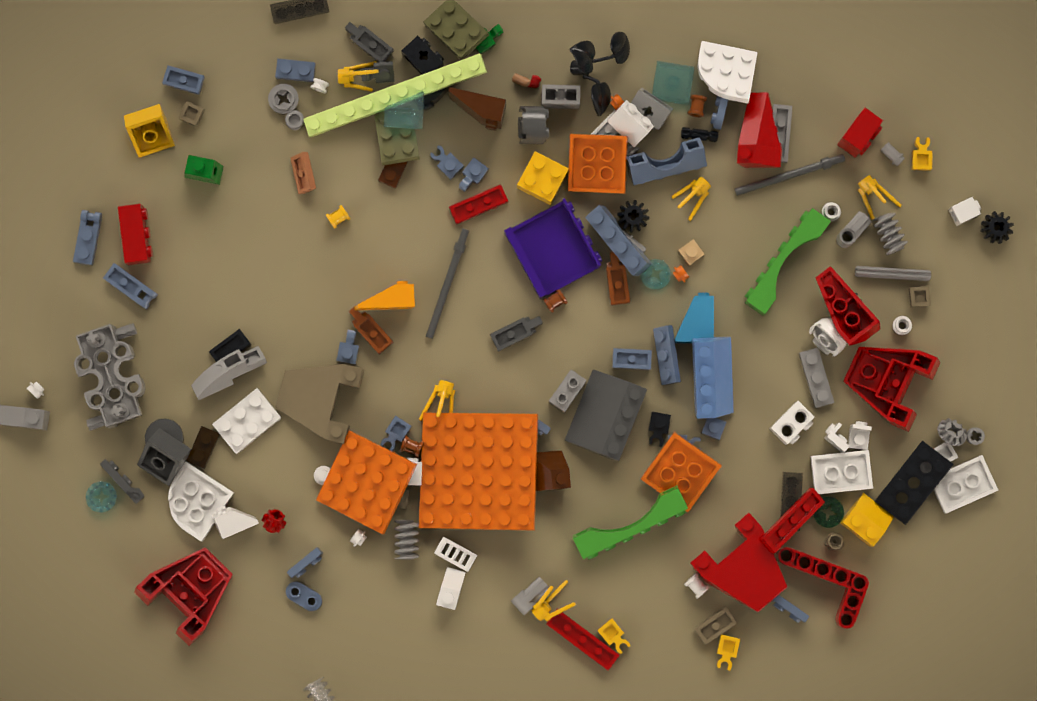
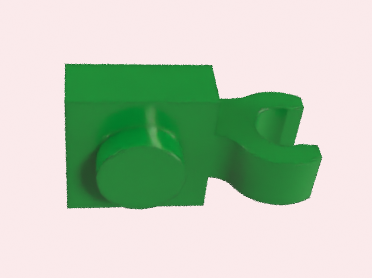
(489, 42)

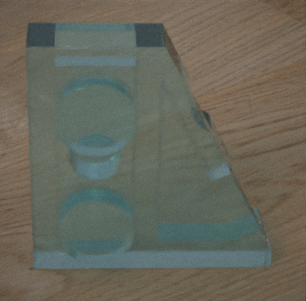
(406, 113)

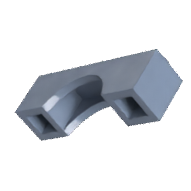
(687, 158)
(619, 243)

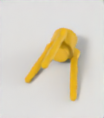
(347, 75)
(870, 185)
(698, 188)
(444, 390)
(542, 609)

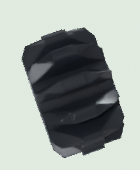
(638, 220)
(1002, 233)

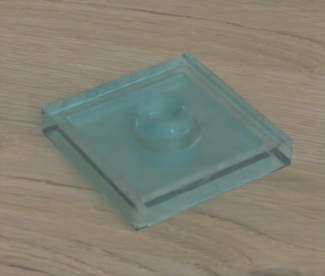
(673, 82)

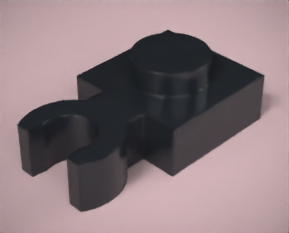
(658, 425)

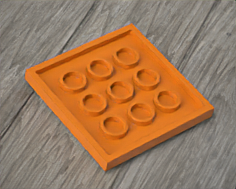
(366, 482)

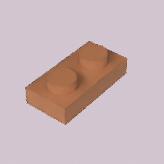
(303, 173)

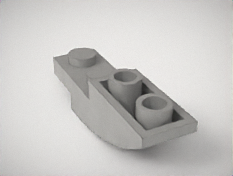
(223, 371)

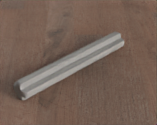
(892, 273)

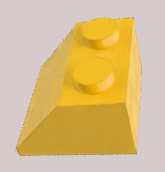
(148, 130)
(867, 520)

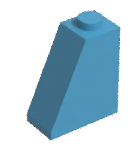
(698, 320)

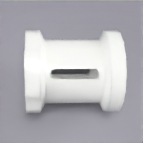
(696, 585)

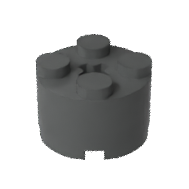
(533, 125)

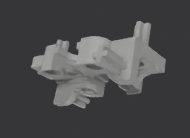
(108, 340)

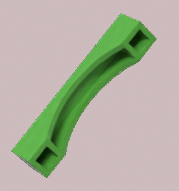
(764, 294)
(594, 540)

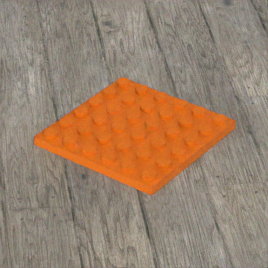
(478, 471)

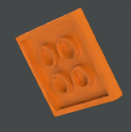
(597, 163)
(683, 466)

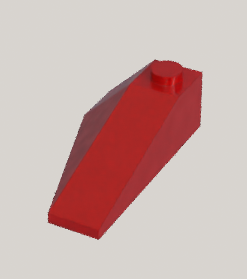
(759, 138)
(849, 314)

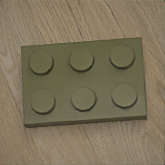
(456, 28)
(395, 144)

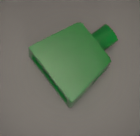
(203, 169)

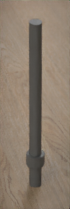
(824, 163)
(459, 248)

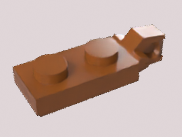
(617, 281)
(370, 330)

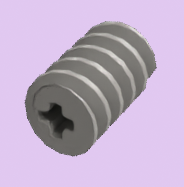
(890, 233)
(406, 539)

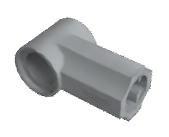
(853, 229)
(527, 598)

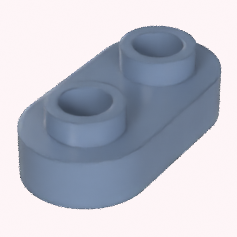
(717, 118)
(303, 596)

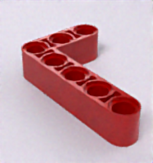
(830, 575)

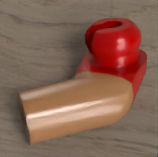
(525, 82)

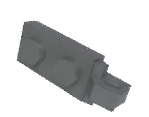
(369, 42)
(515, 332)
(123, 481)

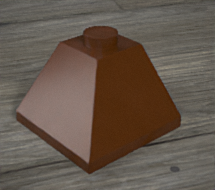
(552, 471)

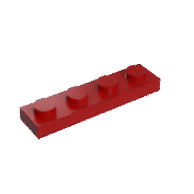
(792, 520)
(583, 640)

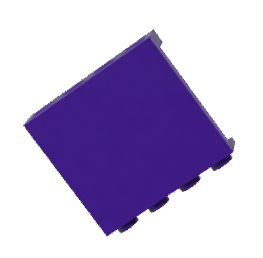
(553, 248)

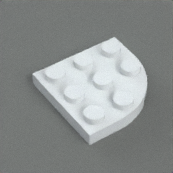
(727, 70)
(194, 499)

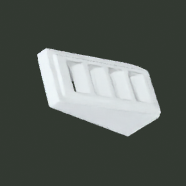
(452, 560)

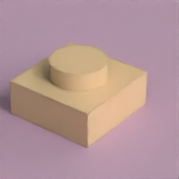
(691, 252)

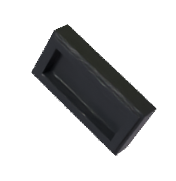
(229, 345)

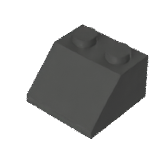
(163, 456)

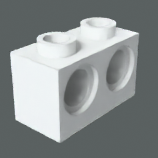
(788, 419)

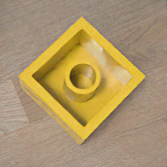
(542, 178)

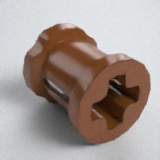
(697, 106)
(555, 300)
(411, 446)

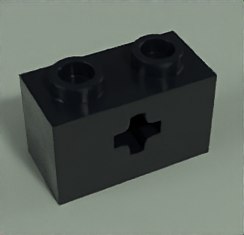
(419, 47)

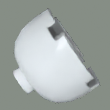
(827, 337)

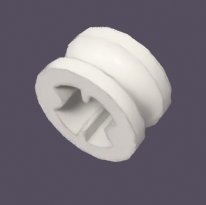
(319, 85)

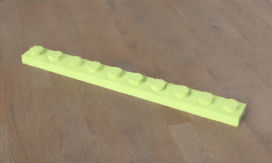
(377, 101)

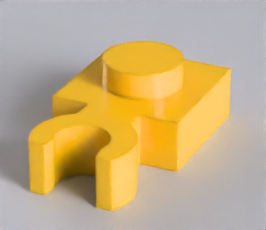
(922, 158)
(612, 633)
(728, 648)

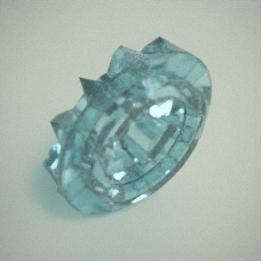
(654, 283)
(94, 490)

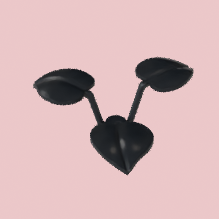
(583, 65)

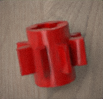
(273, 521)

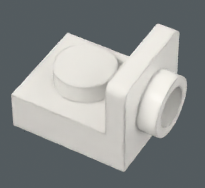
(859, 435)
(837, 441)

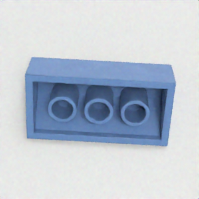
(712, 377)

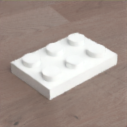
(246, 421)
(841, 472)
(965, 484)

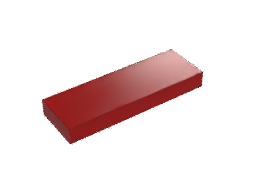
(478, 204)

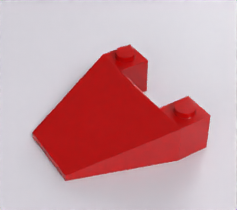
(883, 379)
(748, 572)
(192, 586)

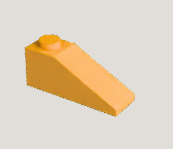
(395, 297)

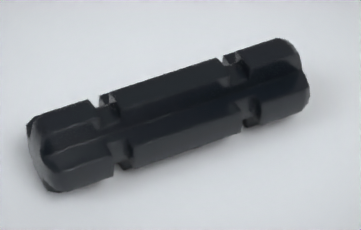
(704, 135)

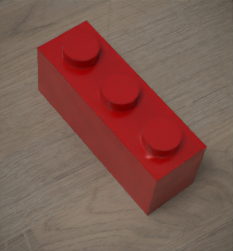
(135, 234)

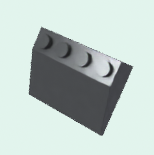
(605, 415)

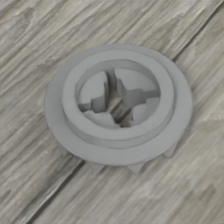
(282, 90)
(949, 436)

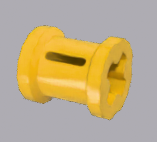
(337, 216)

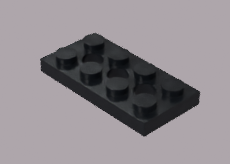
(918, 495)

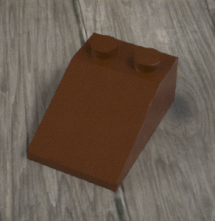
(483, 108)

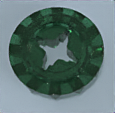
(832, 520)

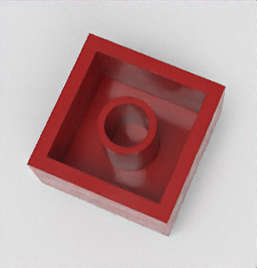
(863, 129)

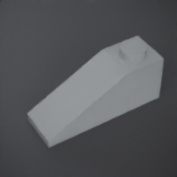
(24, 417)

